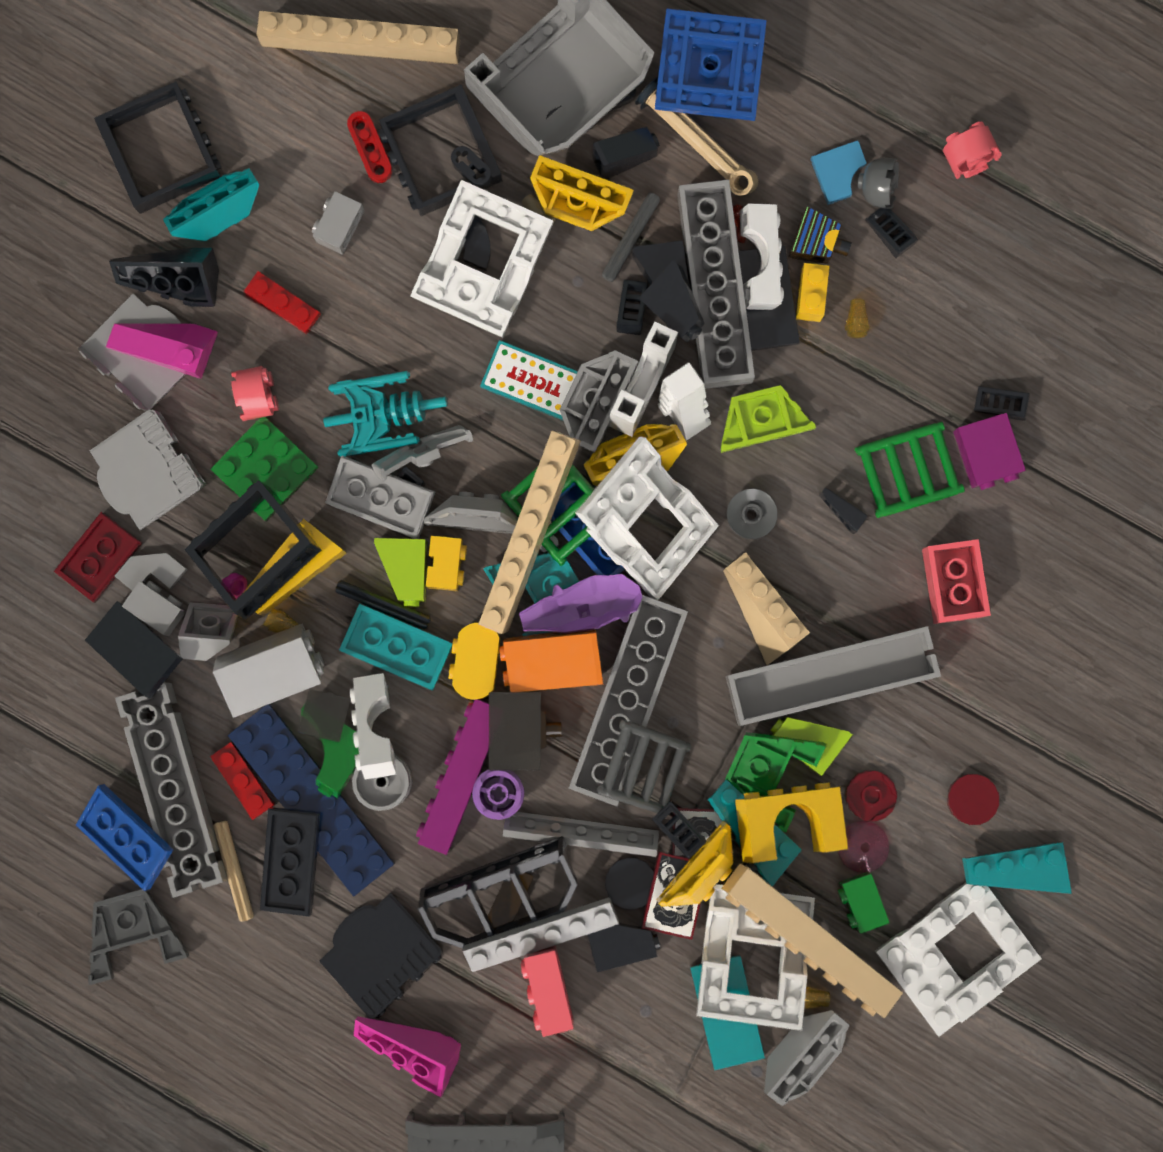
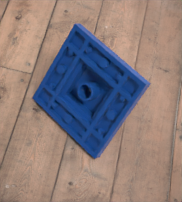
(710, 64)

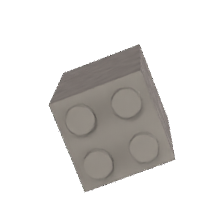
(268, 670)

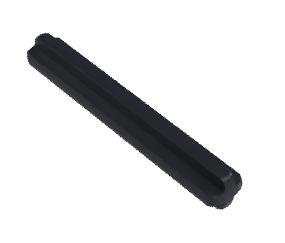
(383, 604)

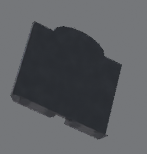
(378, 953)

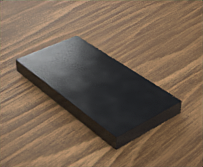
(775, 326)
(133, 650)
(290, 861)

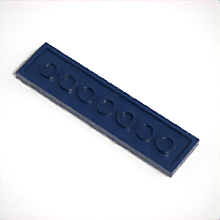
(292, 779)

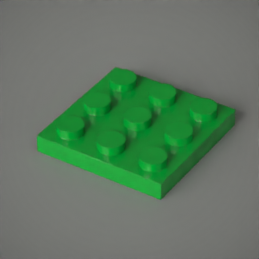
(268, 457)

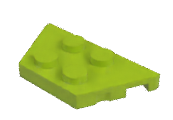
(762, 418)

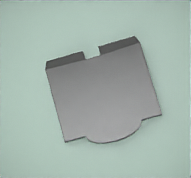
(140, 380)
(142, 470)

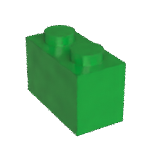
(863, 903)

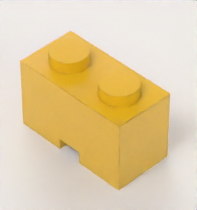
(812, 292)
(446, 564)

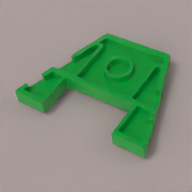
(763, 761)

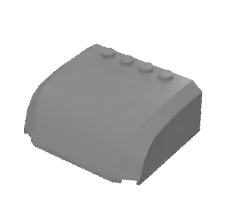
(571, 59)

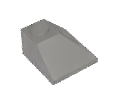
(206, 630)

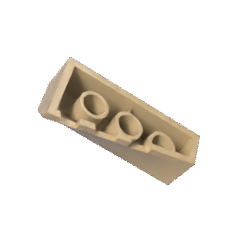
(765, 611)

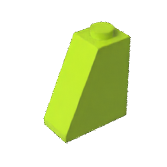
(406, 567)
(805, 730)

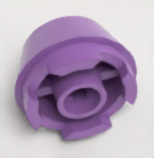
(498, 794)

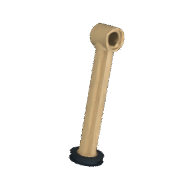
(701, 142)

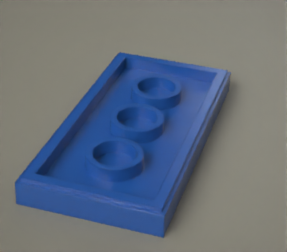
(124, 837)

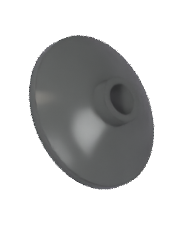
(755, 501)

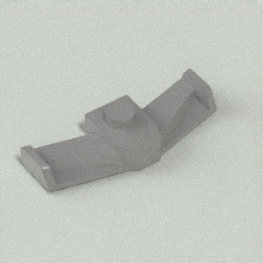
(421, 453)

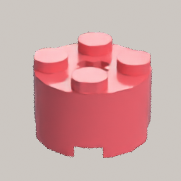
(971, 150)
(254, 393)

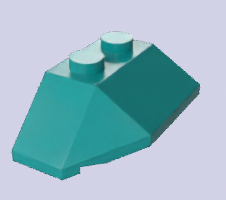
(214, 207)

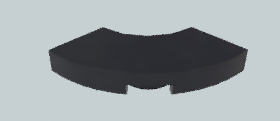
(477, 245)

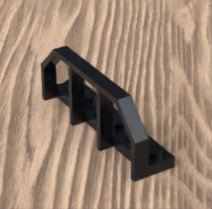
(484, 876)

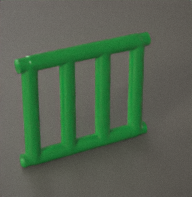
(889, 445)
(573, 476)

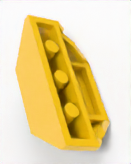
(577, 195)
(665, 440)
(702, 871)

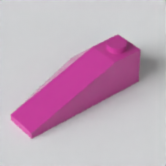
(168, 345)
(419, 1051)

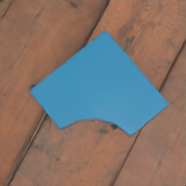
(836, 170)

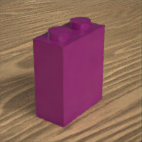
(989, 452)

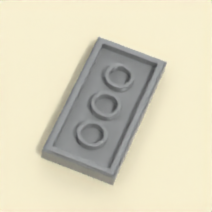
(389, 503)

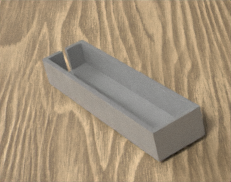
(832, 676)

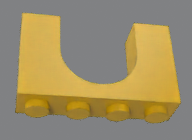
(758, 814)

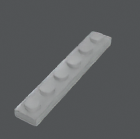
(582, 833)
(540, 934)

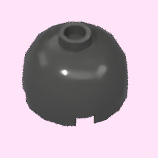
(880, 182)

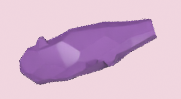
(584, 605)

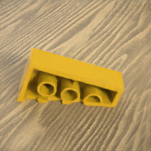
(329, 553)

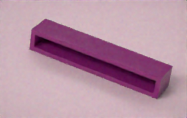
(458, 782)

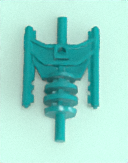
(374, 414)

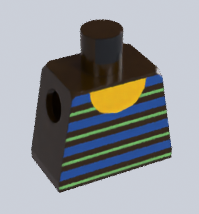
(818, 238)

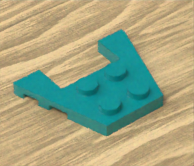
(543, 577)

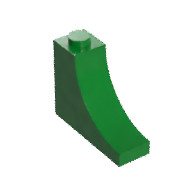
(337, 764)

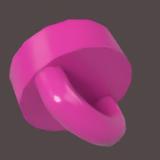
(236, 584)

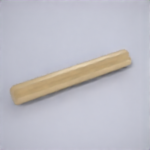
(233, 871)

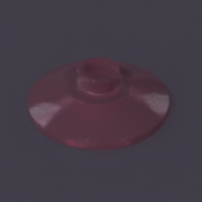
(878, 843)

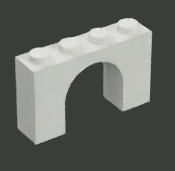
(654, 359)

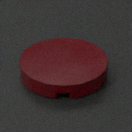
(871, 795)
(973, 799)

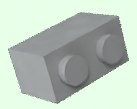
(338, 222)
(154, 608)

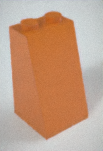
(551, 661)

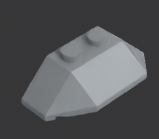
(593, 396)
(473, 513)
(804, 1056)

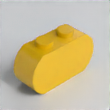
(475, 661)

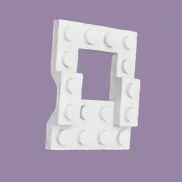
(469, 292)
(620, 502)
(730, 923)
(931, 979)

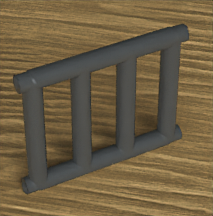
(645, 736)

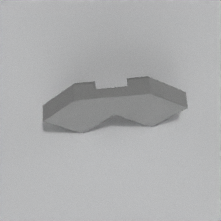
(141, 567)

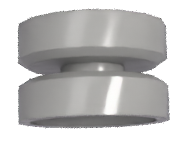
(386, 797)

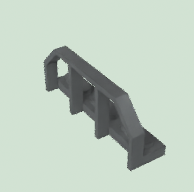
(485, 1138)

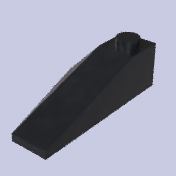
(178, 274)

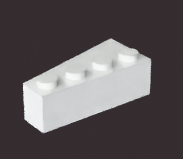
(684, 400)

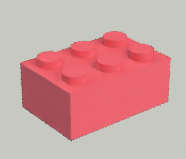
(956, 581)
(547, 991)

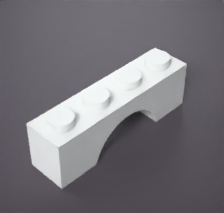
(761, 225)
(375, 752)

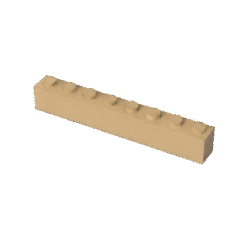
(358, 37)
(529, 532)
(811, 940)

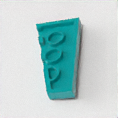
(724, 804)
(1023, 868)

